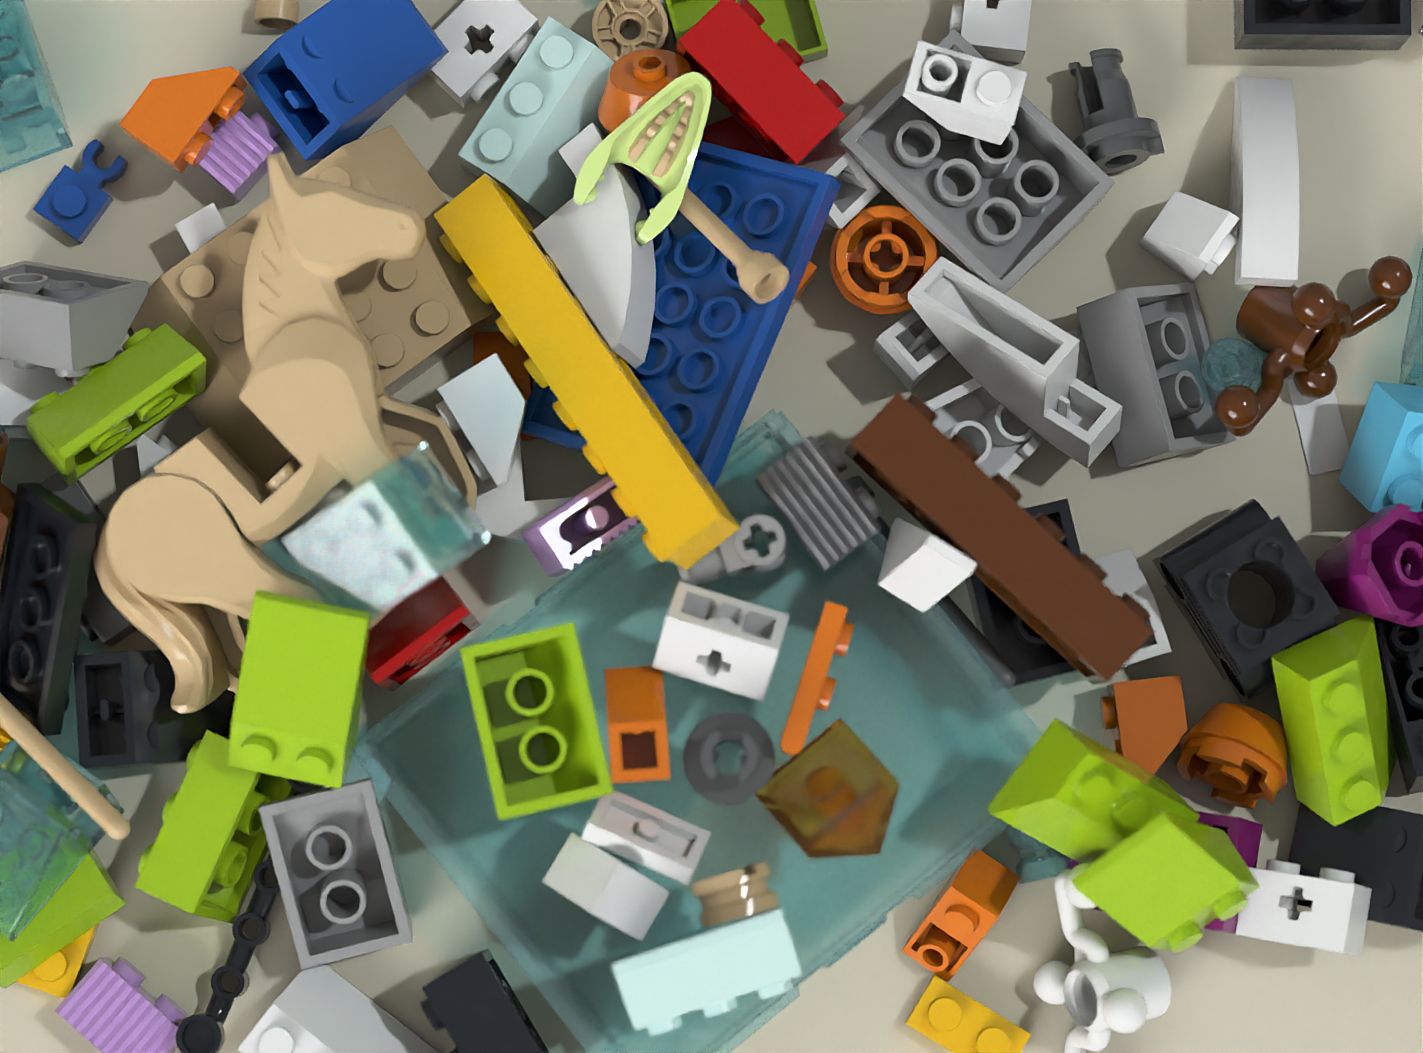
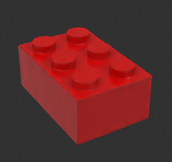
(761, 81)

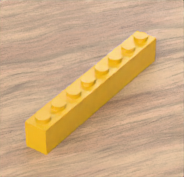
(589, 379)

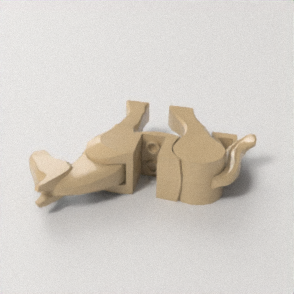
(189, 535)

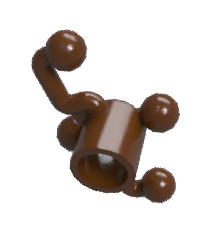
(1300, 335)

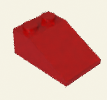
(417, 633)

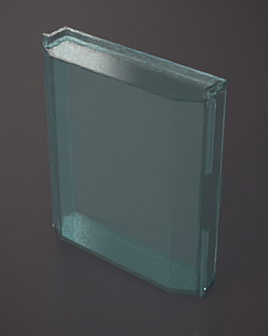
(902, 688)

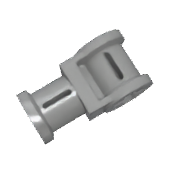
(734, 559)

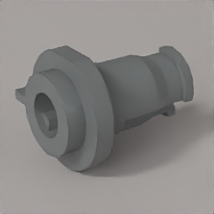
(1113, 131)
(701, 754)

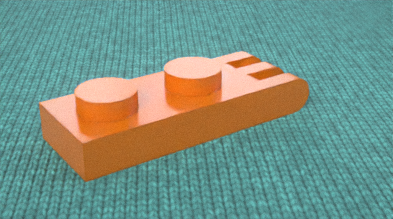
(815, 686)

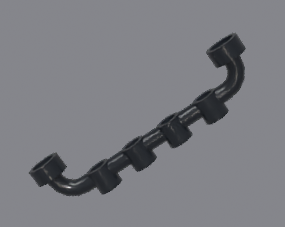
(205, 1030)

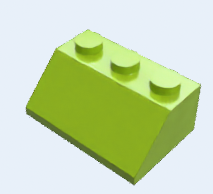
(117, 401)
(1336, 720)
(536, 721)
(1082, 795)
(210, 834)

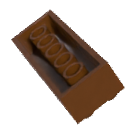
(1014, 552)

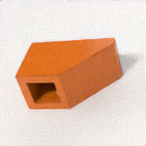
(182, 111)
(1145, 719)
(637, 725)
(961, 915)

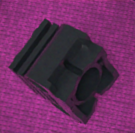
(1198, 582)

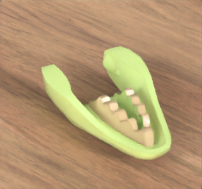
(657, 142)

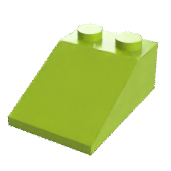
(299, 689)
(1169, 881)

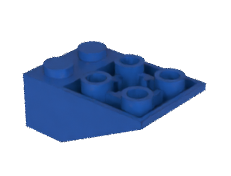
(343, 70)

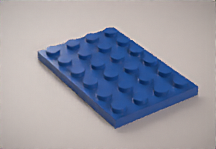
(705, 329)

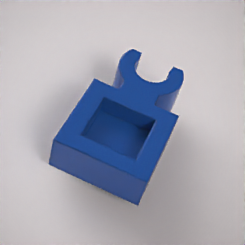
(77, 199)

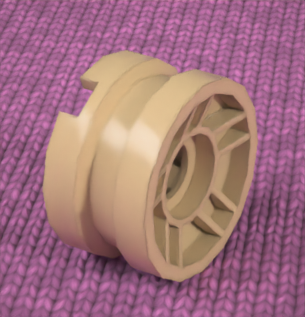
(613, 16)
(734, 894)

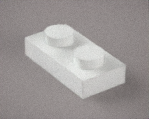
(646, 836)

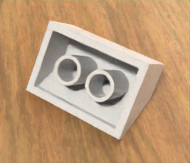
(329, 1016)

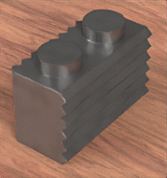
(819, 502)

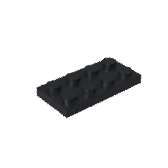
(43, 603)

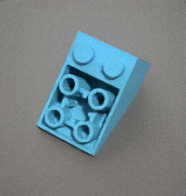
(1388, 449)

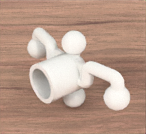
(1101, 987)

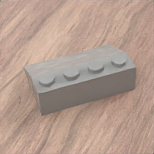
(980, 199)

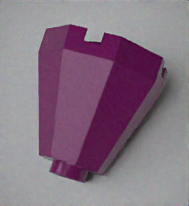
(1379, 567)

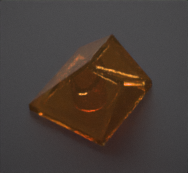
(833, 796)

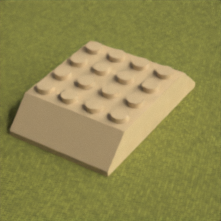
(406, 307)

